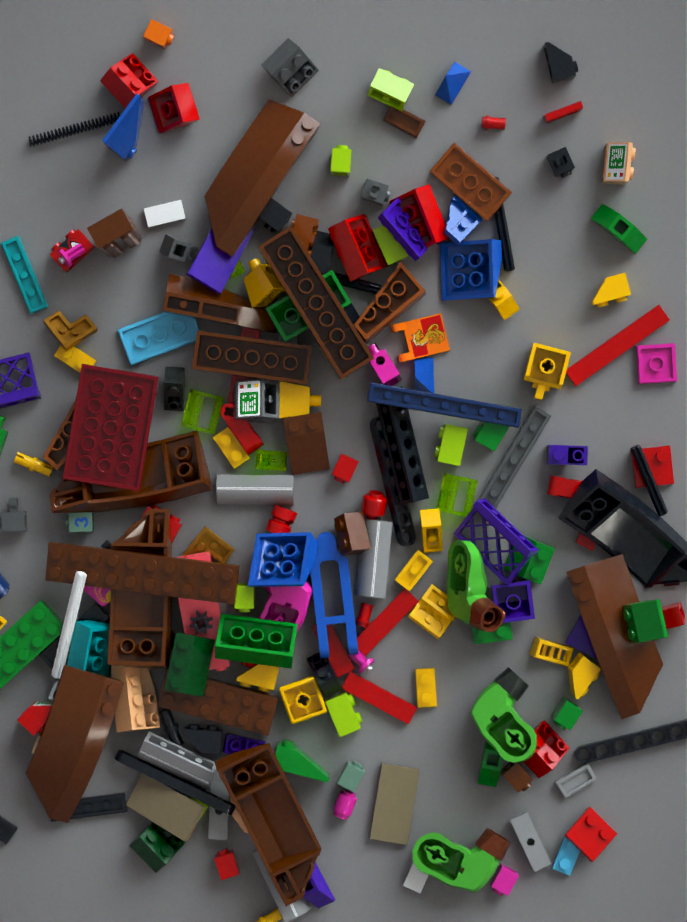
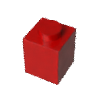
(344, 468)
(226, 864)

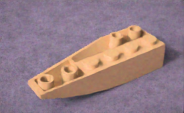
(138, 700)

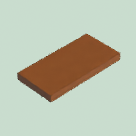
(470, 182)

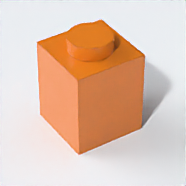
(159, 34)

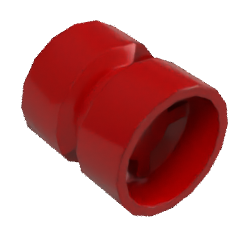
(281, 520)

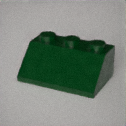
(189, 664)

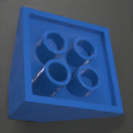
(125, 132)
(470, 269)
(282, 559)

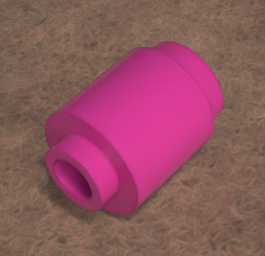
(344, 804)

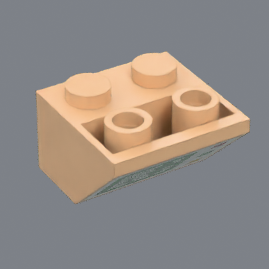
(617, 163)

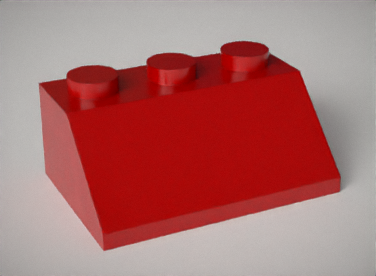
(424, 214)
(357, 247)

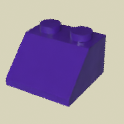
(514, 600)

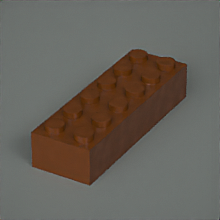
(115, 233)
(252, 357)
(225, 704)

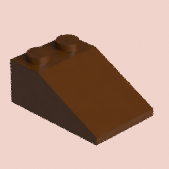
(306, 443)

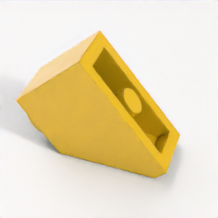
(431, 530)

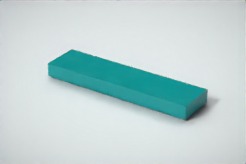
(24, 274)

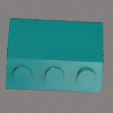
(90, 647)

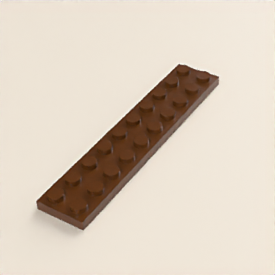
(143, 572)

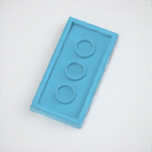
(157, 336)

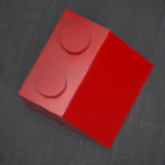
(173, 107)

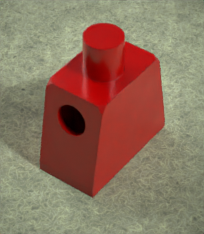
(674, 615)

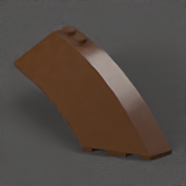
(256, 172)
(142, 620)
(72, 739)
(272, 818)

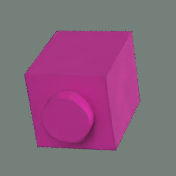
(504, 880)

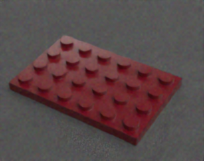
(110, 427)

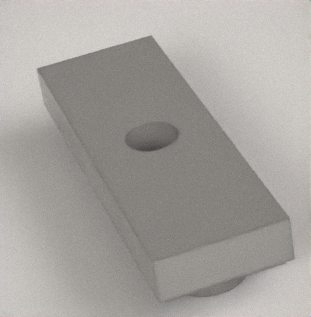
(218, 821)
(535, 852)

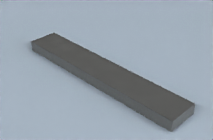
(515, 456)

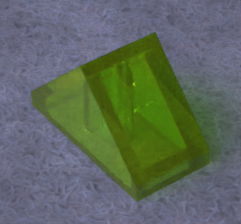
(271, 460)

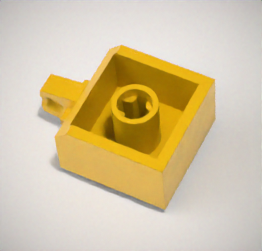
(553, 377)

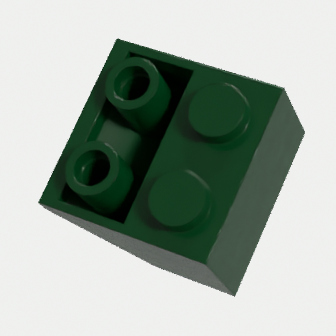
(156, 846)

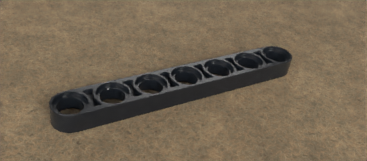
(391, 492)
(630, 745)
(175, 782)

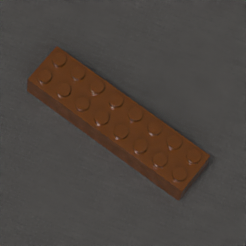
(315, 302)

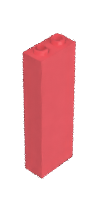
(189, 607)

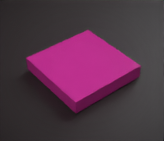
(656, 363)

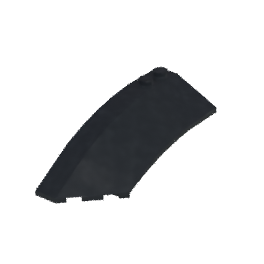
(627, 527)

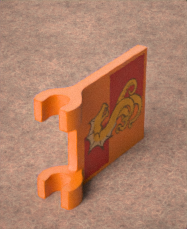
(423, 337)

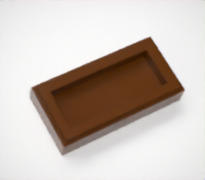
(404, 121)

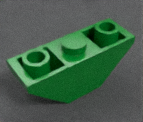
(619, 228)
(490, 766)

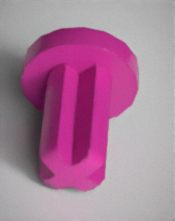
(69, 255)
(362, 662)

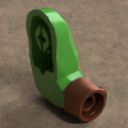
(468, 587)
(456, 863)

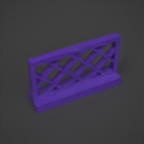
(24, 394)
(508, 532)

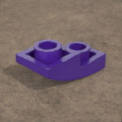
(235, 743)

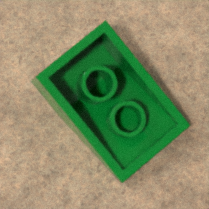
(297, 762)

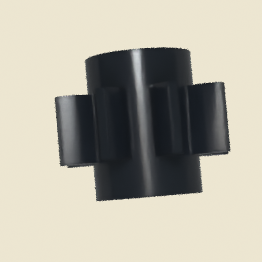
(204, 626)

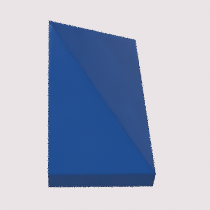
(452, 83)
(424, 374)

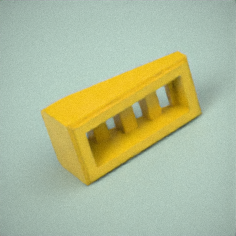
(540, 646)

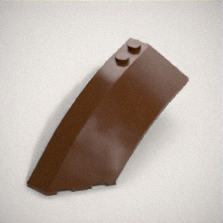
(171, 471)
(627, 666)

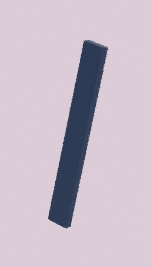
(444, 405)

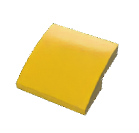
(432, 612)

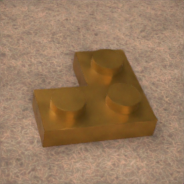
(69, 334)
(210, 541)

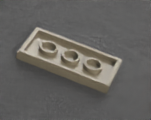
(394, 803)
(165, 807)

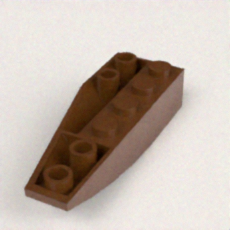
(192, 299)

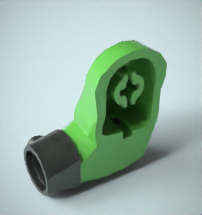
(500, 722)

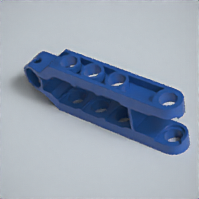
(328, 551)

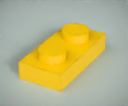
(74, 357)
(231, 447)
(413, 570)
(426, 687)

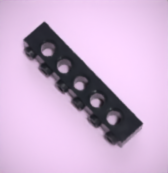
(403, 453)

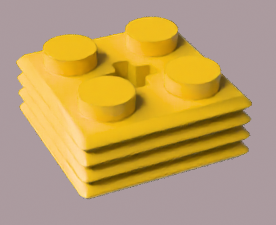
(296, 710)

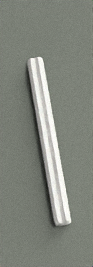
(69, 624)

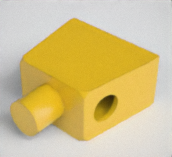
(261, 284)
(296, 400)

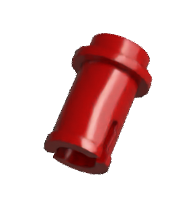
(493, 123)
(364, 615)

